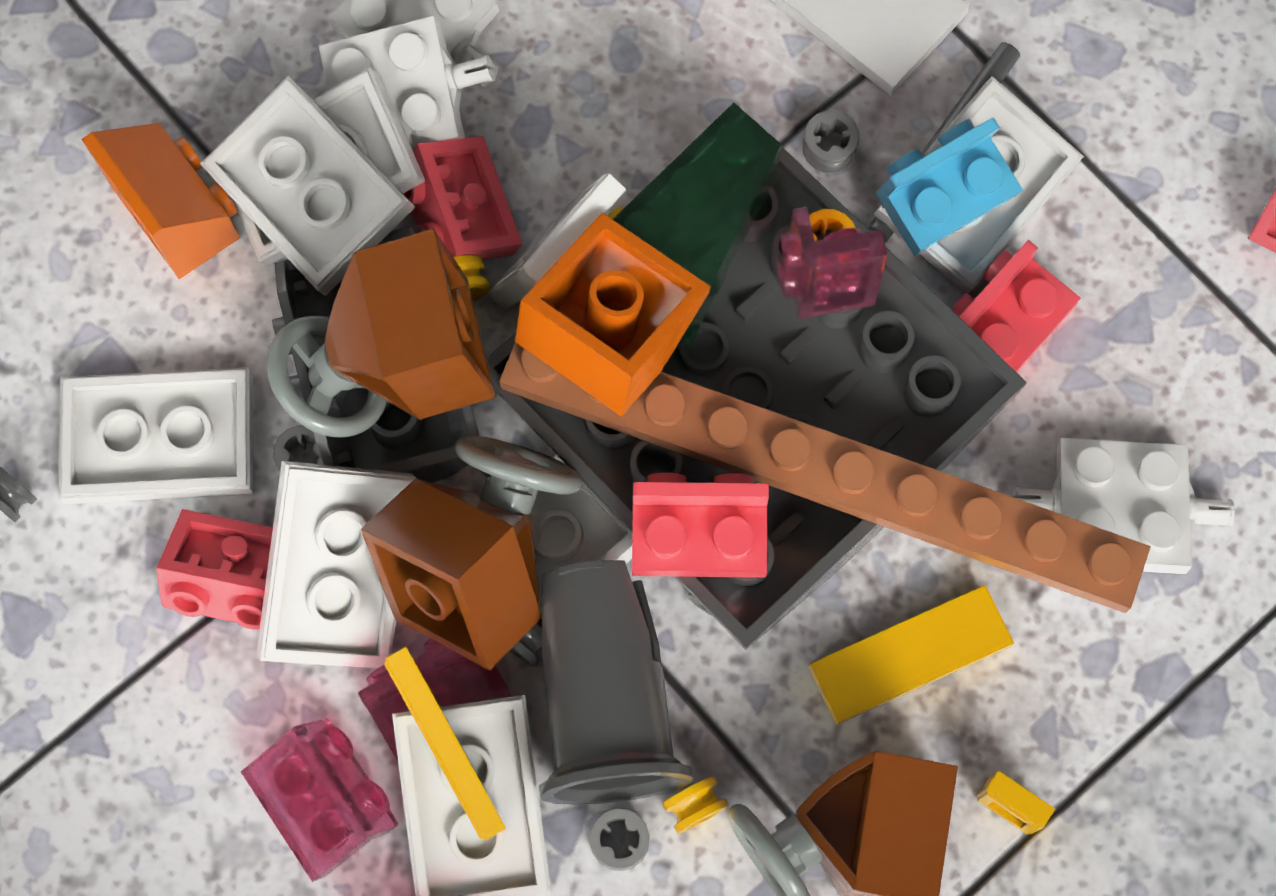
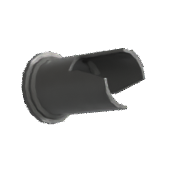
(604, 689)

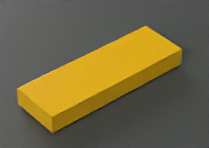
(910, 655)
(444, 744)

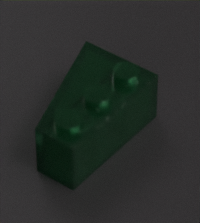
(707, 200)

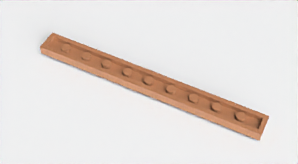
(857, 481)

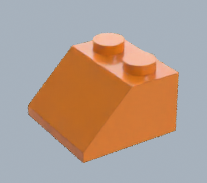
(165, 193)
(609, 313)

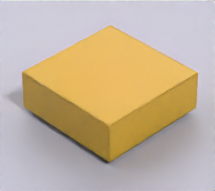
(1014, 803)

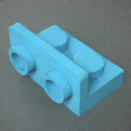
(949, 186)

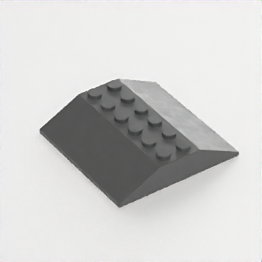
(879, 374)

